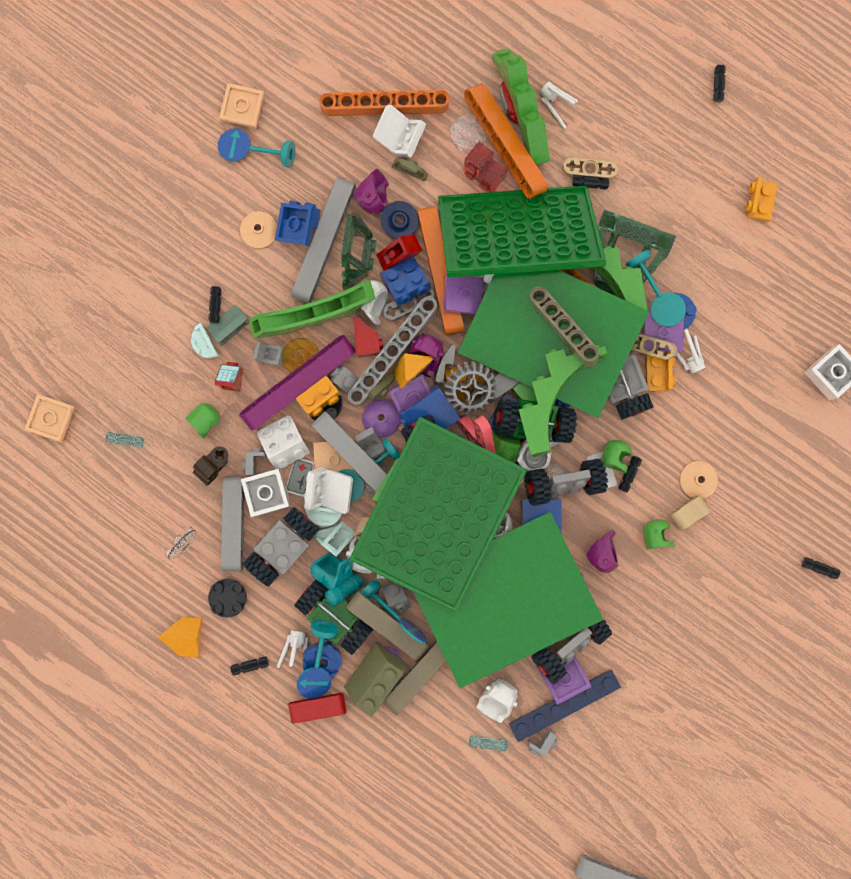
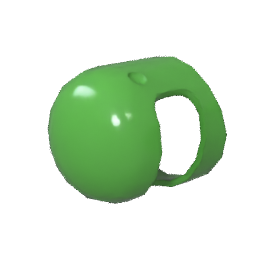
(203, 418)
(614, 453)
(654, 534)

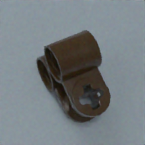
(208, 466)

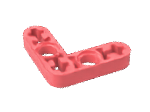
(477, 431)

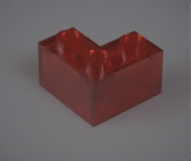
(483, 168)

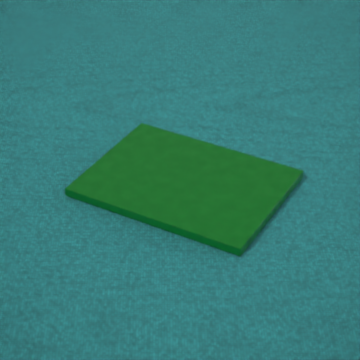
(519, 234)
(515, 338)
(438, 514)
(516, 604)

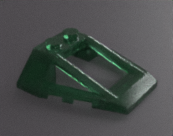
(356, 227)
(638, 232)

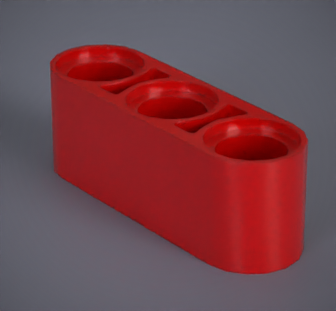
(317, 708)

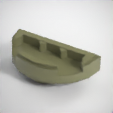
(411, 168)
(381, 388)

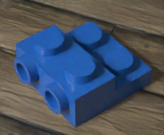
(297, 222)
(406, 281)

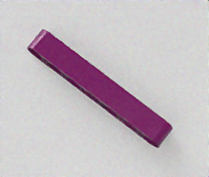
(297, 382)

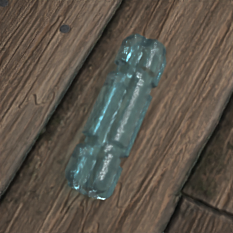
(124, 439)
(488, 743)

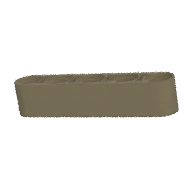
(569, 334)
(385, 625)
(415, 679)

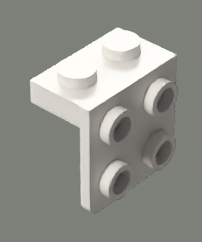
(398, 132)
(282, 442)
(328, 490)

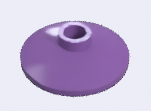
(388, 425)

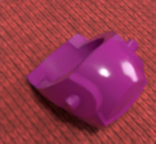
(372, 193)
(428, 346)
(603, 553)

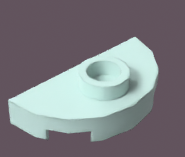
(202, 344)
(323, 516)

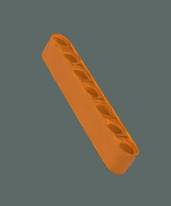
(377, 97)
(505, 141)
(433, 243)

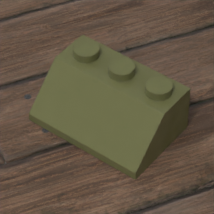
(374, 678)

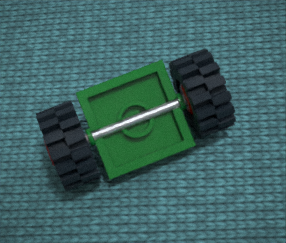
(509, 422)
(337, 614)

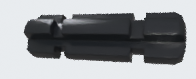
(719, 83)
(591, 182)
(214, 304)
(630, 475)
(821, 568)
(250, 665)

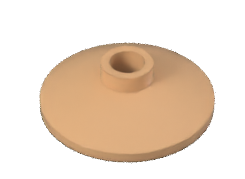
(261, 238)
(689, 479)

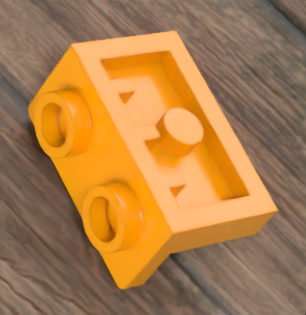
(761, 200)
(659, 373)
(318, 397)

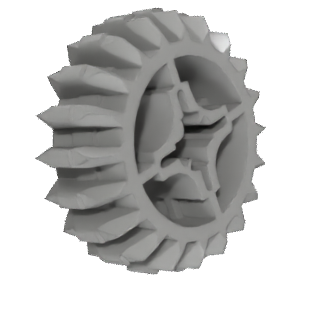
(485, 390)

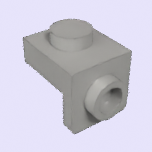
(268, 354)
(343, 378)
(371, 442)
(249, 464)
(396, 597)
(548, 742)

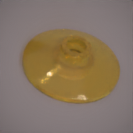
(297, 345)

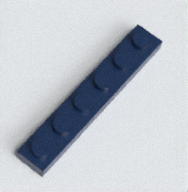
(551, 712)

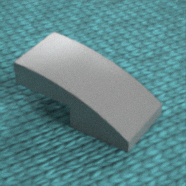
(448, 360)

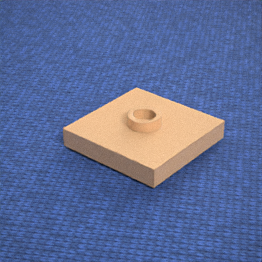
(241, 106)
(49, 418)
(328, 457)

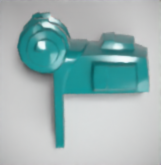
(336, 577)

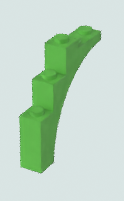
(523, 97)
(624, 282)
(314, 313)
(536, 417)

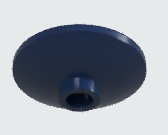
(401, 210)

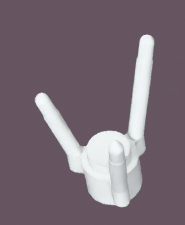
(551, 92)
(695, 362)
(295, 640)

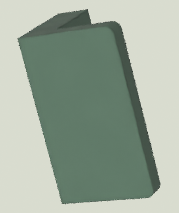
(228, 326)

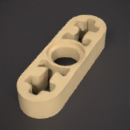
(596, 163)
(663, 344)

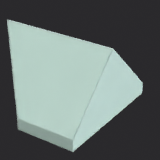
(335, 537)

